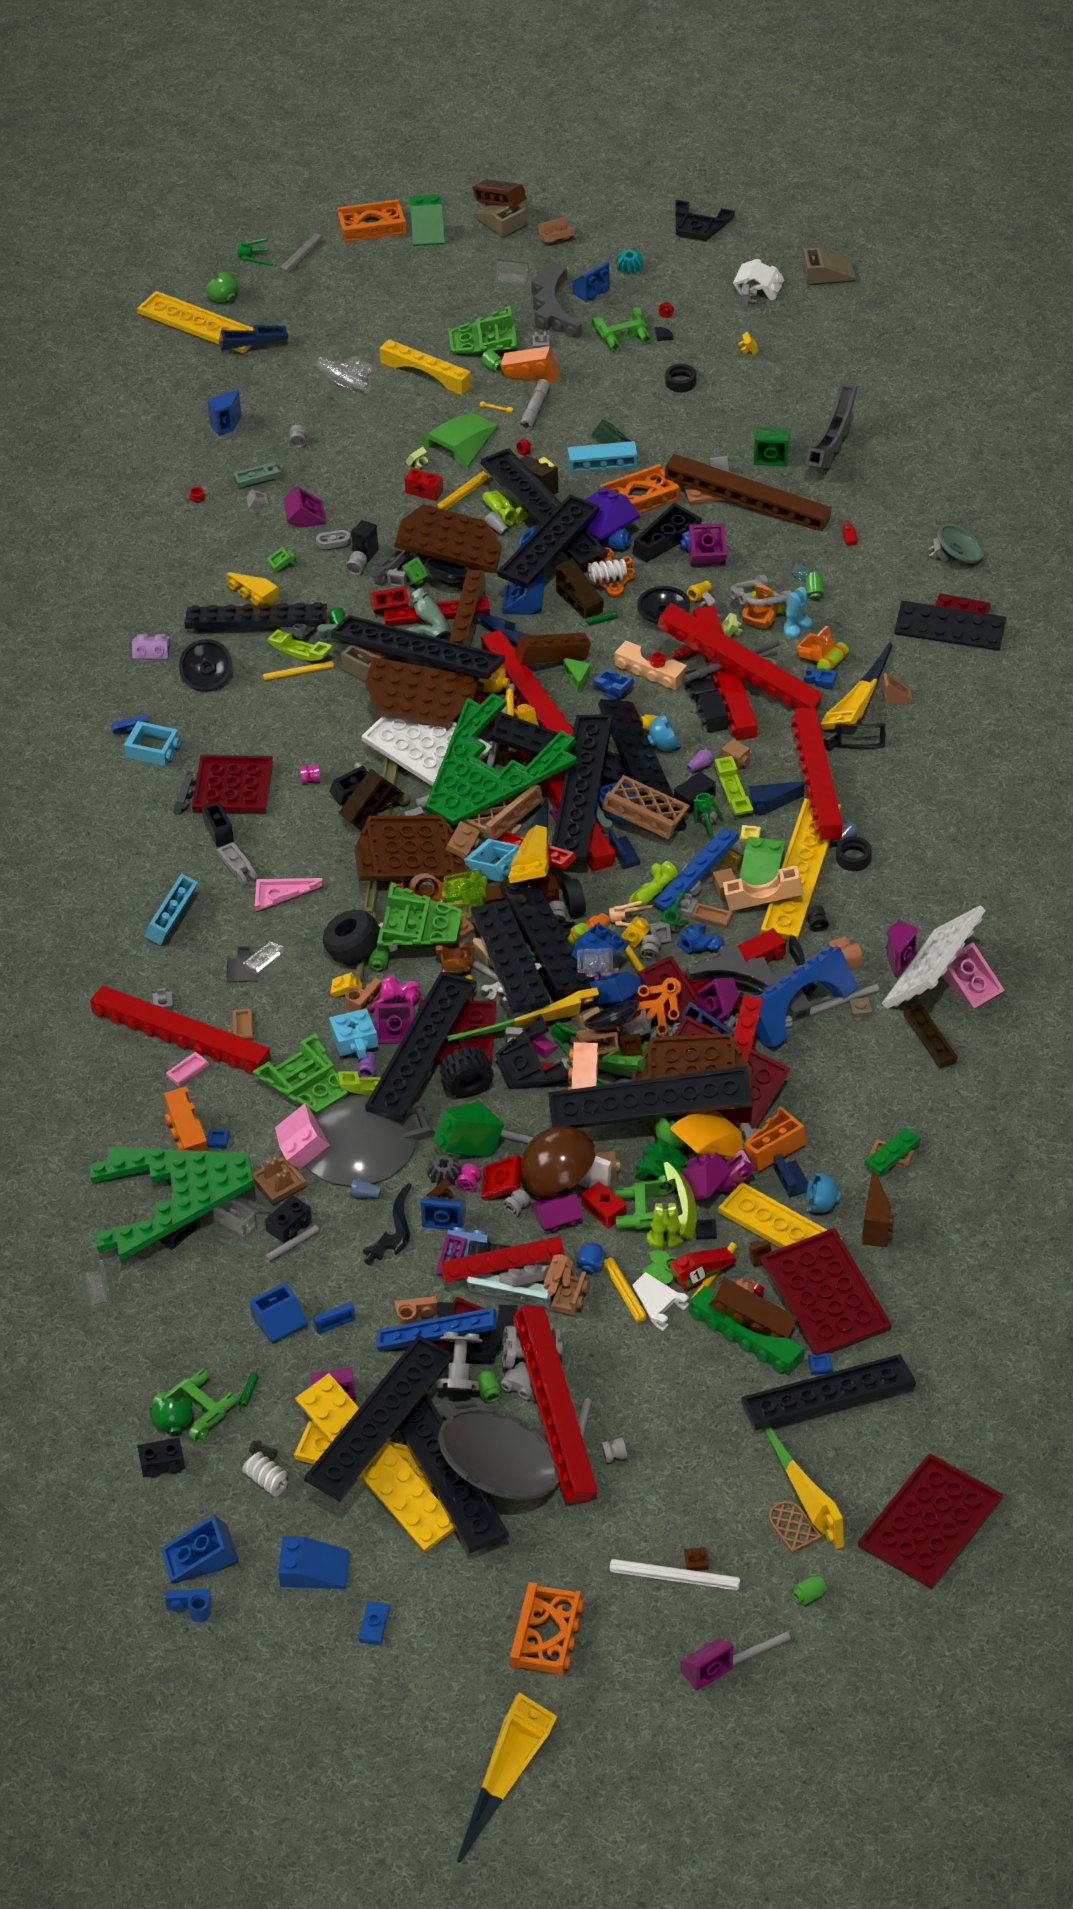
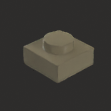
(860, 1007)

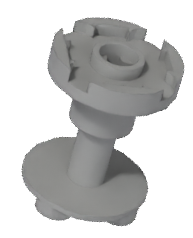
(513, 1349)
(458, 1370)

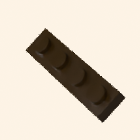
(930, 1035)

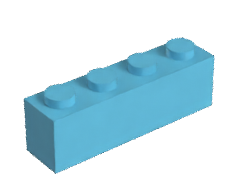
(602, 456)
(171, 909)

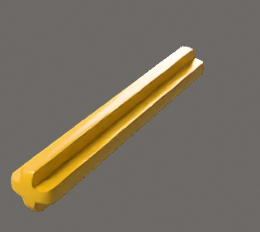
(463, 491)
(624, 1290)

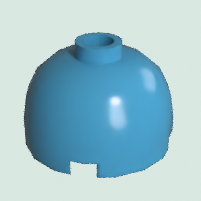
(662, 734)
(822, 1192)

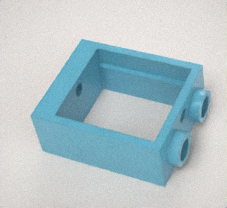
(161, 757)
(490, 850)

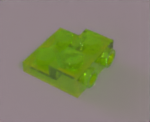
(465, 886)

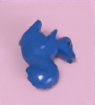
(697, 941)

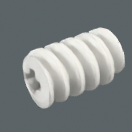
(607, 570)
(266, 1473)

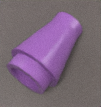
(701, 760)
(367, 1066)

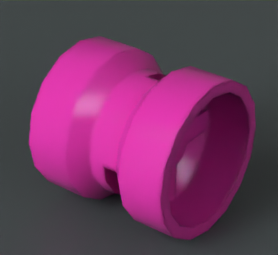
(314, 773)
(468, 1179)

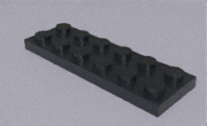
(950, 625)

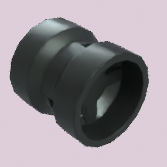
(817, 918)

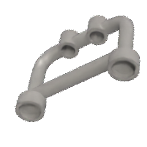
(737, 592)

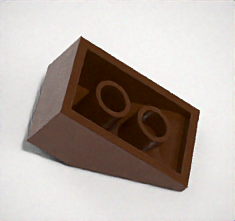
(878, 1218)

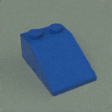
(199, 1551)
(312, 1564)

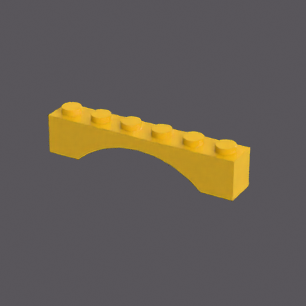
(450, 375)

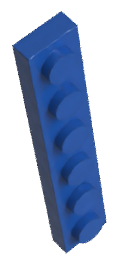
(697, 868)
(433, 1329)

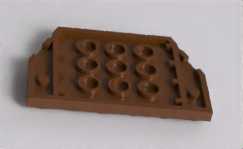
(449, 538)
(418, 692)
(404, 847)
(690, 1055)

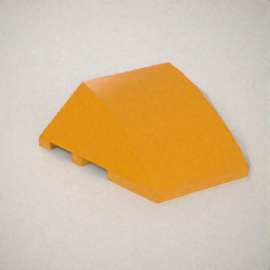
(709, 1133)

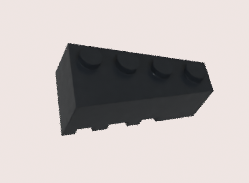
(664, 532)

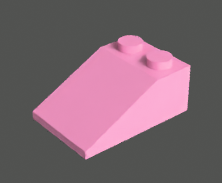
(972, 977)
(301, 1137)

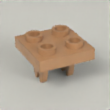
(278, 1179)

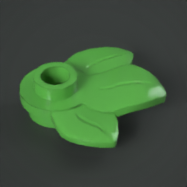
(660, 1267)

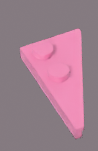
(278, 890)

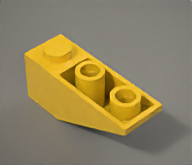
(254, 588)

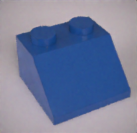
(442, 1213)

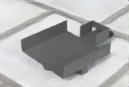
(236, 969)

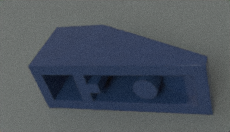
(773, 796)
(706, 1017)

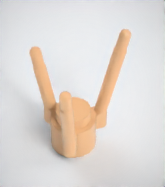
(617, 913)

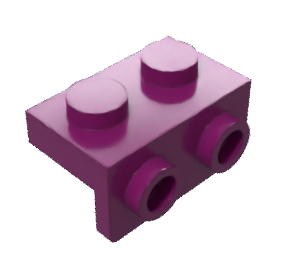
(741, 1168)

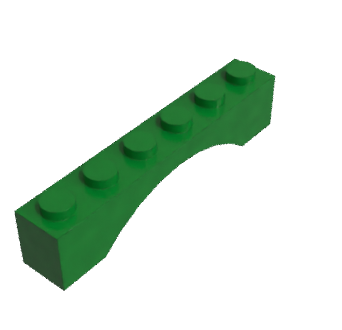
(779, 1352)

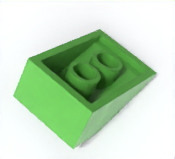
(762, 860)

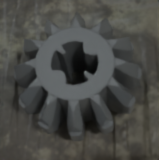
(442, 1168)

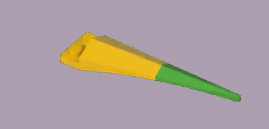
(563, 1008)
(818, 1505)

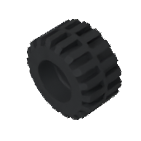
(466, 1072)

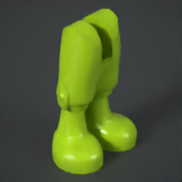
(501, 504)
(663, 875)
(663, 1221)

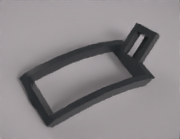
(838, 736)
(800, 961)

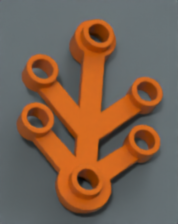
(616, 588)
(657, 1006)

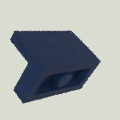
(624, 851)
(790, 1176)

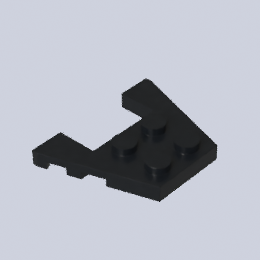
(698, 225)
(521, 1063)
(490, 1339)

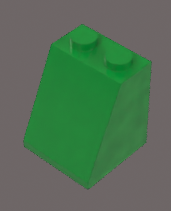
(427, 220)
(772, 446)
(469, 1130)

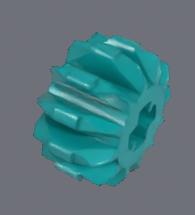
(629, 261)

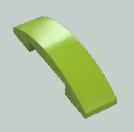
(299, 649)
(732, 787)
(353, 1083)
(687, 1200)

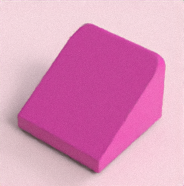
(544, 1046)

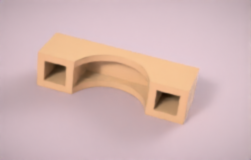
(629, 657)
(744, 895)

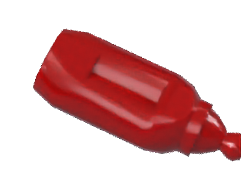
(849, 534)
(683, 652)

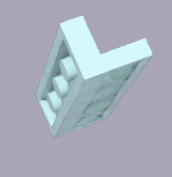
(528, 1293)

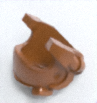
(456, 959)

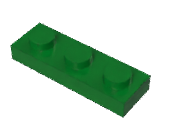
(892, 1151)

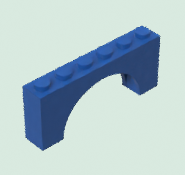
(826, 967)

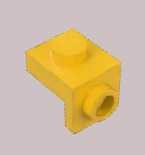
(526, 713)
(636, 931)
(343, 983)

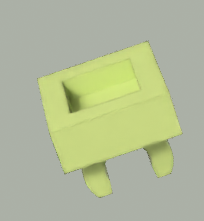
(416, 457)
(731, 625)

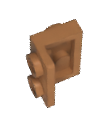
(554, 230)
(463, 840)
(570, 1298)

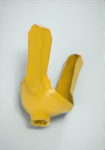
(495, 683)

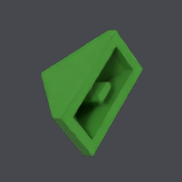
(577, 673)

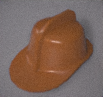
(427, 885)

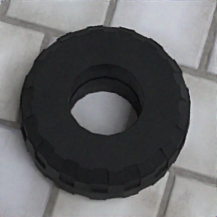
(351, 936)

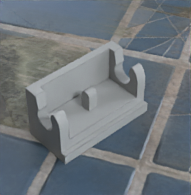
(639, 1024)

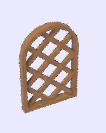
(817, 1536)

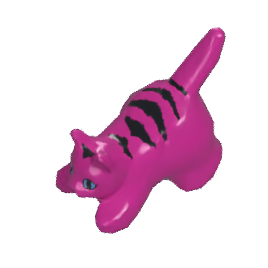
(393, 991)

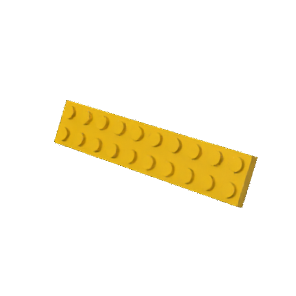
(809, 855)
(388, 1474)

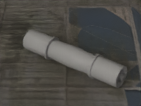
(535, 404)

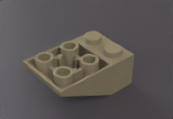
(503, 218)
(826, 266)
(358, 659)

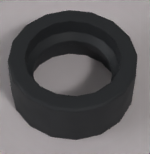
(680, 385)
(852, 843)
(573, 896)

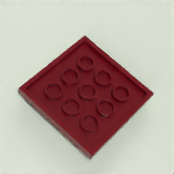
(234, 781)
(474, 1016)

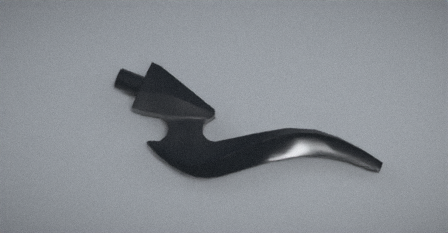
(385, 1241)

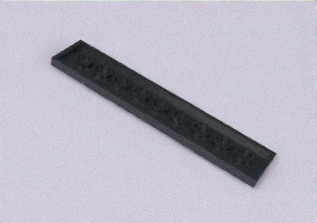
(538, 502)
(418, 646)
(637, 751)
(583, 785)
(420, 1046)
(651, 1098)
(378, 1418)
(462, 1501)

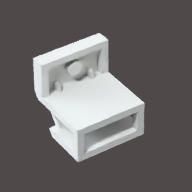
(759, 277)

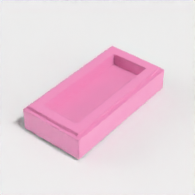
(187, 1069)

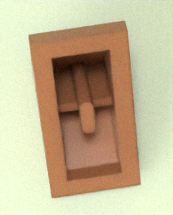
(895, 691)

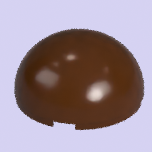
(556, 1160)

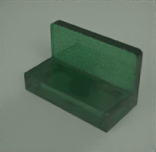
(608, 433)

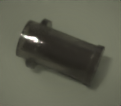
(257, 1446)

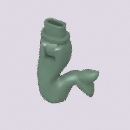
(429, 612)

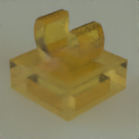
(732, 859)

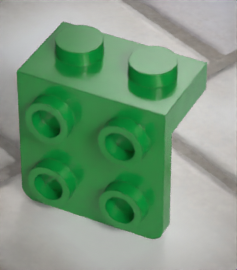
(654, 1158)

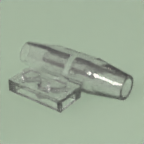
(351, 374)

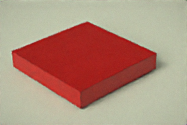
(501, 1177)

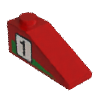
(700, 1265)

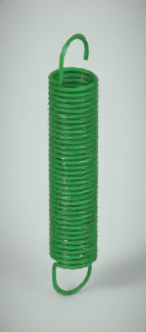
(601, 618)
(248, 1390)

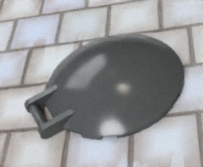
(365, 1142)
(496, 1451)

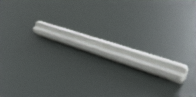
(674, 1574)

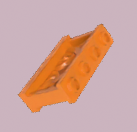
(359, 230)
(646, 478)
(532, 1605)

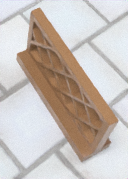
(508, 814)
(642, 814)

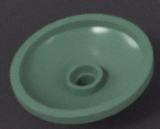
(959, 543)

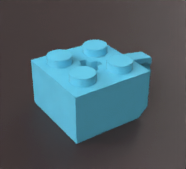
(353, 1033)

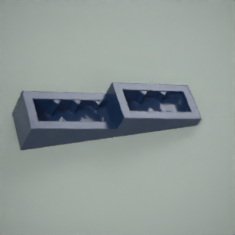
(260, 334)
(507, 627)

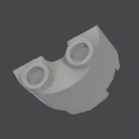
(518, 1380)

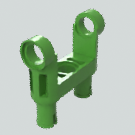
(612, 334)
(640, 1192)
(211, 1410)

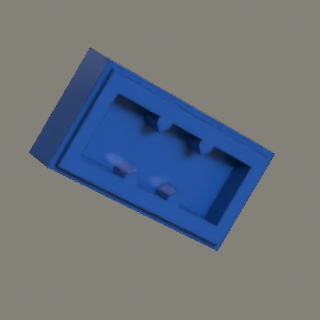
(128, 724)
(334, 1318)
(374, 1623)

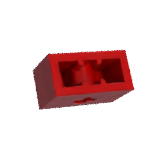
(423, 484)
(389, 598)
(603, 1204)

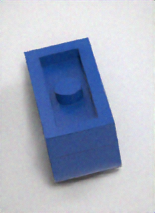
(190, 1599)

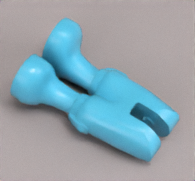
(795, 618)

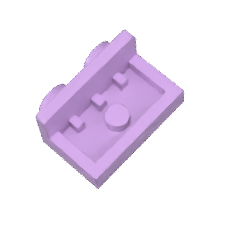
(150, 647)

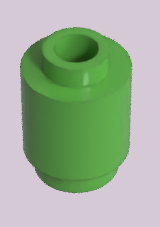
(492, 360)
(814, 585)
(379, 958)
(489, 1386)
(809, 1590)

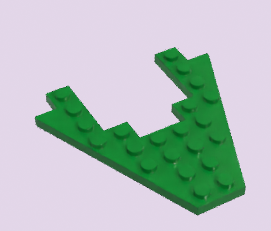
(471, 786)
(198, 1185)

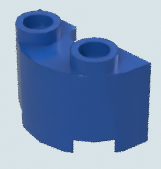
(613, 684)

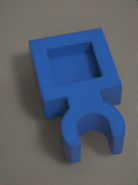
(822, 678)

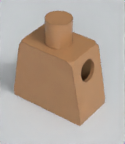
(594, 1036)

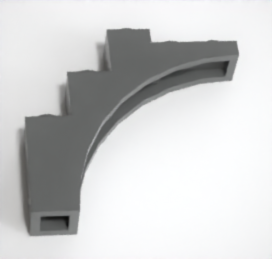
(548, 311)
(838, 425)
(752, 973)

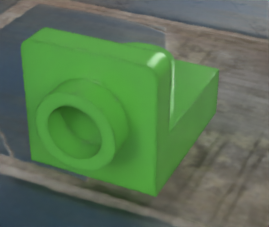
(281, 558)
(415, 571)

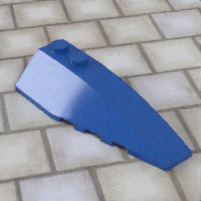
(523, 600)

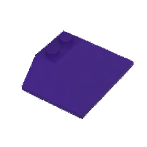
(613, 514)

